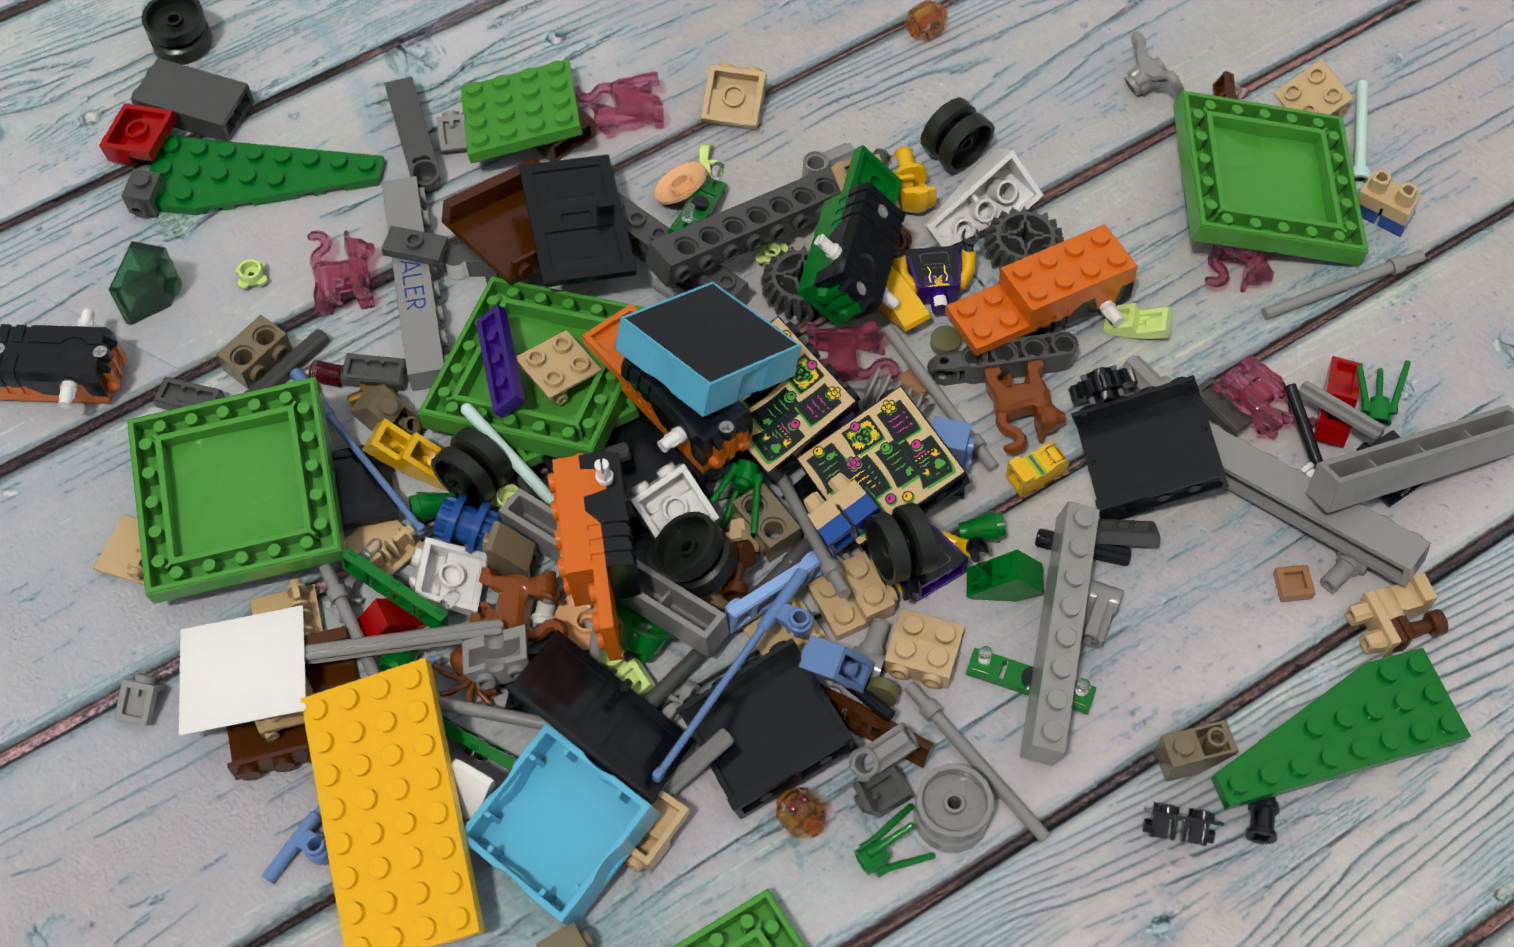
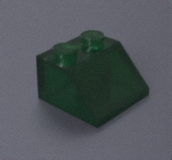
(144, 282)

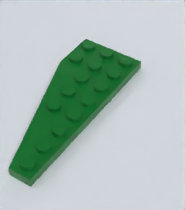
(227, 173)
(1363, 722)

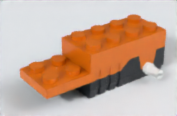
(1048, 292)
(595, 538)

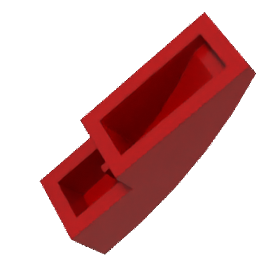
(1344, 385)

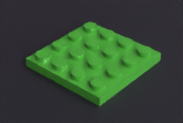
(520, 111)

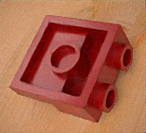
(137, 133)

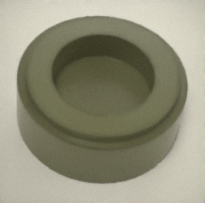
(945, 340)
(884, 689)

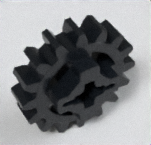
(1102, 385)

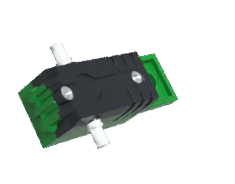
(855, 244)

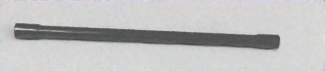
(694, 657)

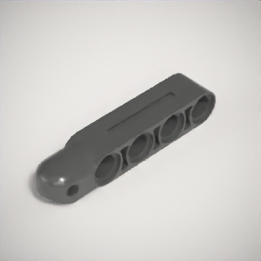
(413, 132)
(1016, 352)

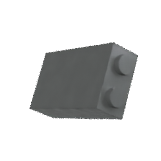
(200, 99)

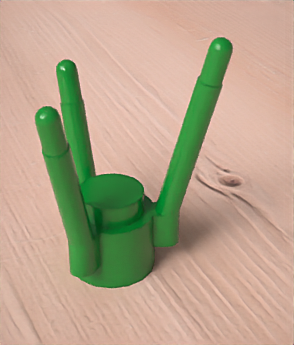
(1380, 406)
(744, 476)
(873, 852)

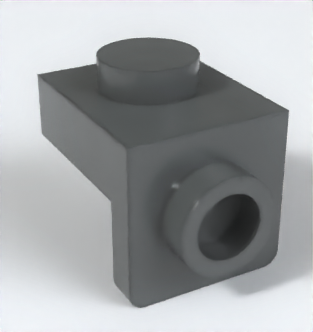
(142, 192)
(882, 792)

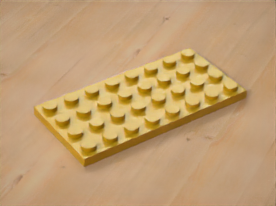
(392, 811)

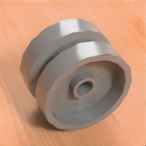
(953, 808)

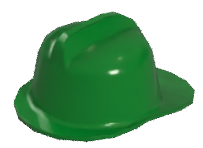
(639, 634)

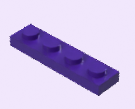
(500, 361)

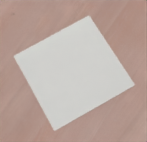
(241, 670)

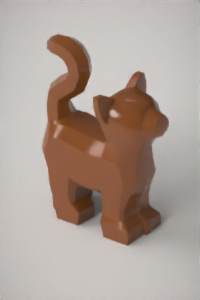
(1022, 400)
(517, 598)

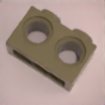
(253, 348)
(772, 519)

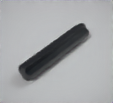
(1104, 552)

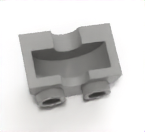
(495, 659)

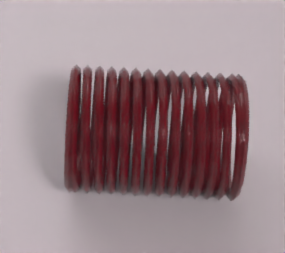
(339, 369)

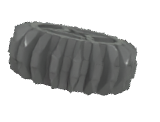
(1006, 236)
(781, 284)

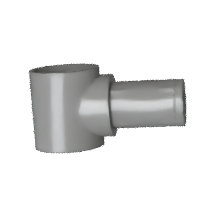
(1342, 572)
(873, 645)

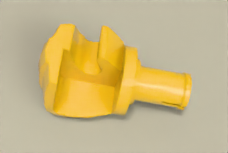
(914, 193)

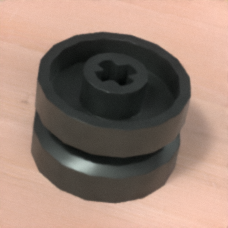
(177, 29)
(957, 135)
(472, 466)
(901, 543)
(695, 553)

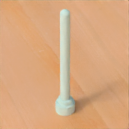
(1360, 170)
(517, 463)

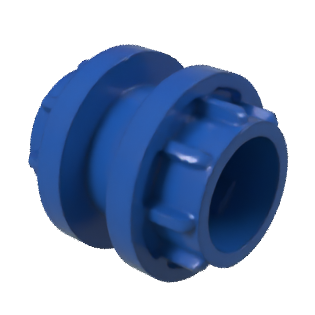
(463, 522)

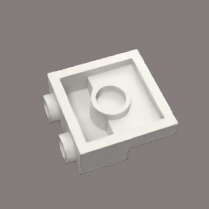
(668, 497)
(445, 568)

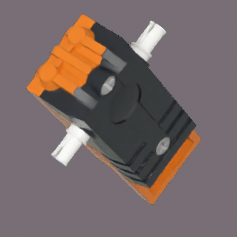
(60, 362)
(703, 440)

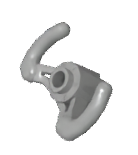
(1149, 71)

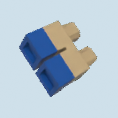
(1393, 200)
(827, 515)

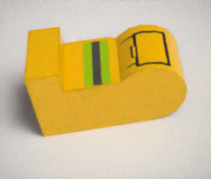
(1036, 468)

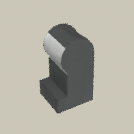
(463, 262)

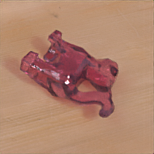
(632, 102)
(1254, 273)
(341, 276)
(842, 349)
(1258, 396)

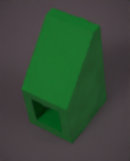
(1005, 578)

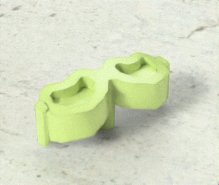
(704, 153)

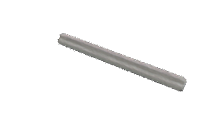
(401, 641)

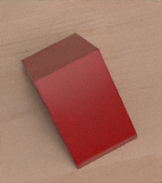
(385, 618)

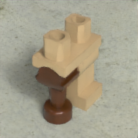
(746, 546)
(1387, 615)

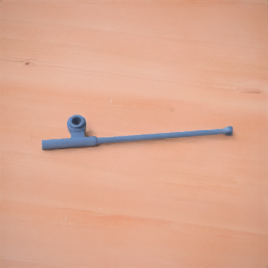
(296, 374)
(795, 620)
(304, 839)

